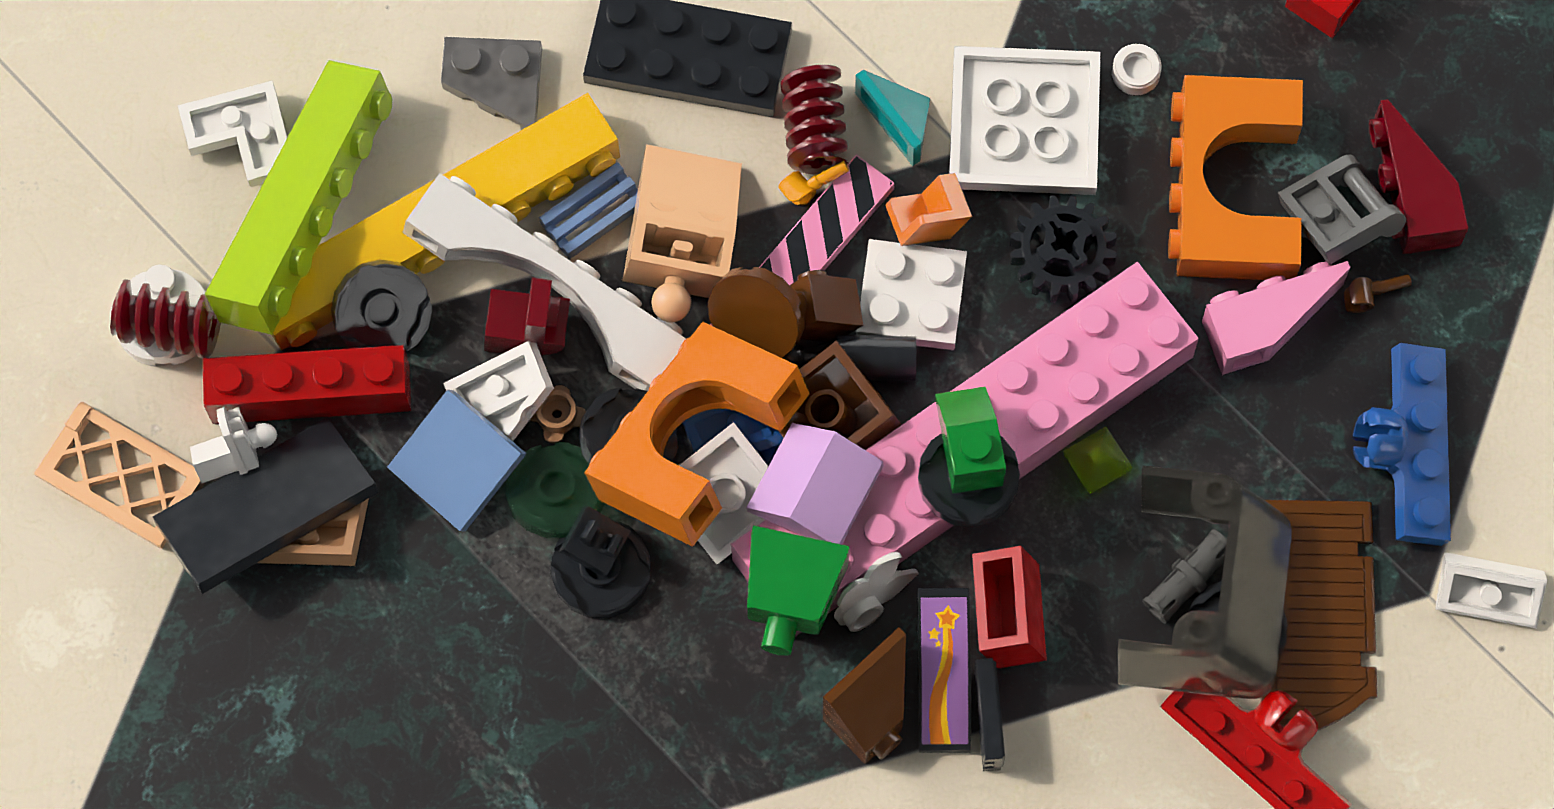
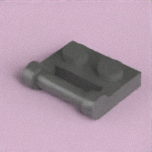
(1330, 219)

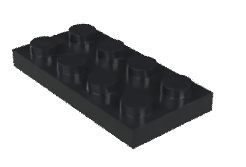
(689, 53)

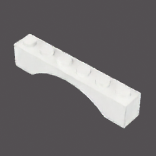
(461, 227)

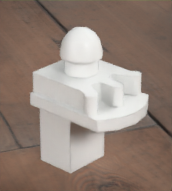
(233, 449)

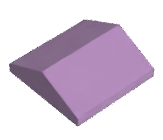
(815, 484)

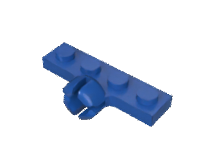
(1413, 443)

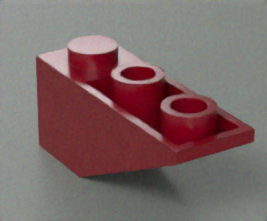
(1417, 185)

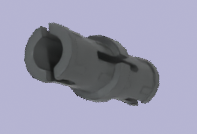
(1187, 577)

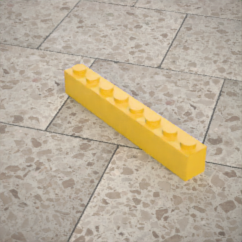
(515, 174)

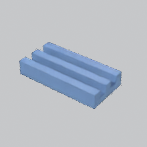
(582, 196)

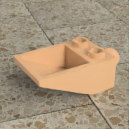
(682, 227)

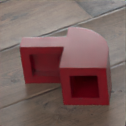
(526, 317)

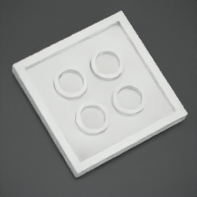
(1025, 120)

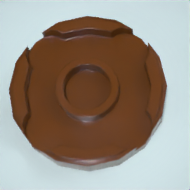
(757, 309)

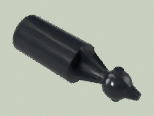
(874, 355)

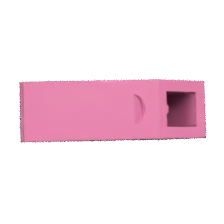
(1258, 323)

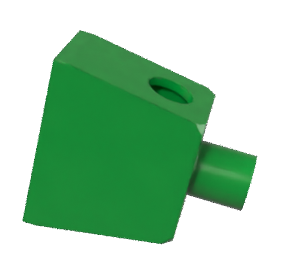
(792, 584)

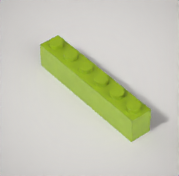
(299, 197)

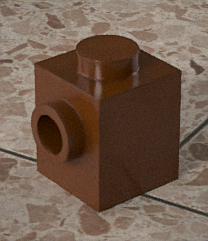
(828, 304)

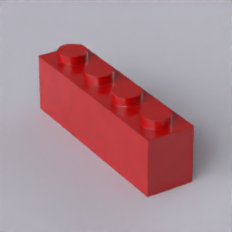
(308, 383)

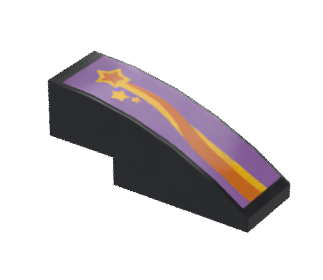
(944, 670)

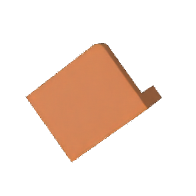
(930, 215)

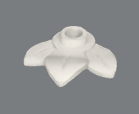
(863, 597)

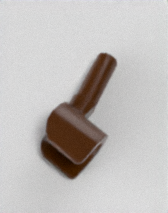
(1360, 293)

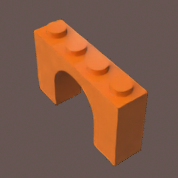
(1210, 236)
(705, 375)

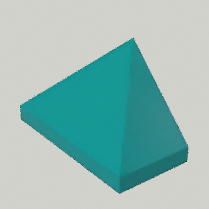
(897, 110)

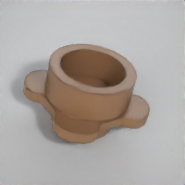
(555, 428)

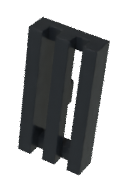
(989, 714)

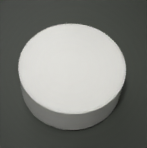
(1136, 69)

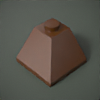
(843, 400)
(869, 701)

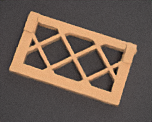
(119, 435)

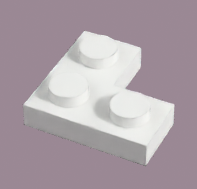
(242, 118)

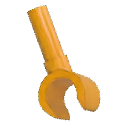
(801, 191)

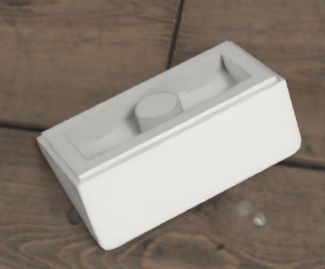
(1491, 590)

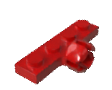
(1259, 746)

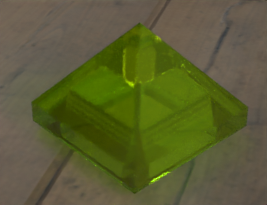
(1097, 460)

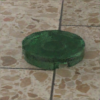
(550, 490)

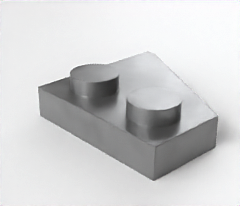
(495, 74)

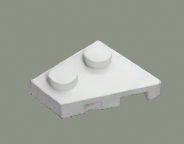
(506, 388)

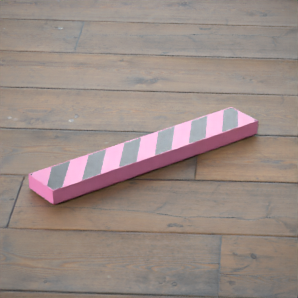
(830, 222)

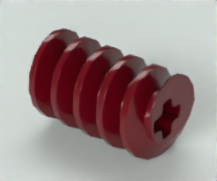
(811, 118)
(164, 321)

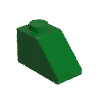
(971, 439)

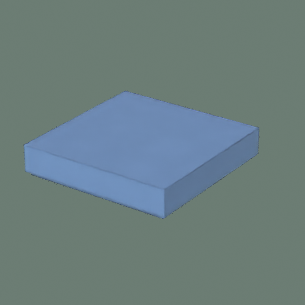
(456, 460)

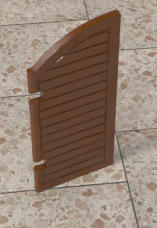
(1328, 609)

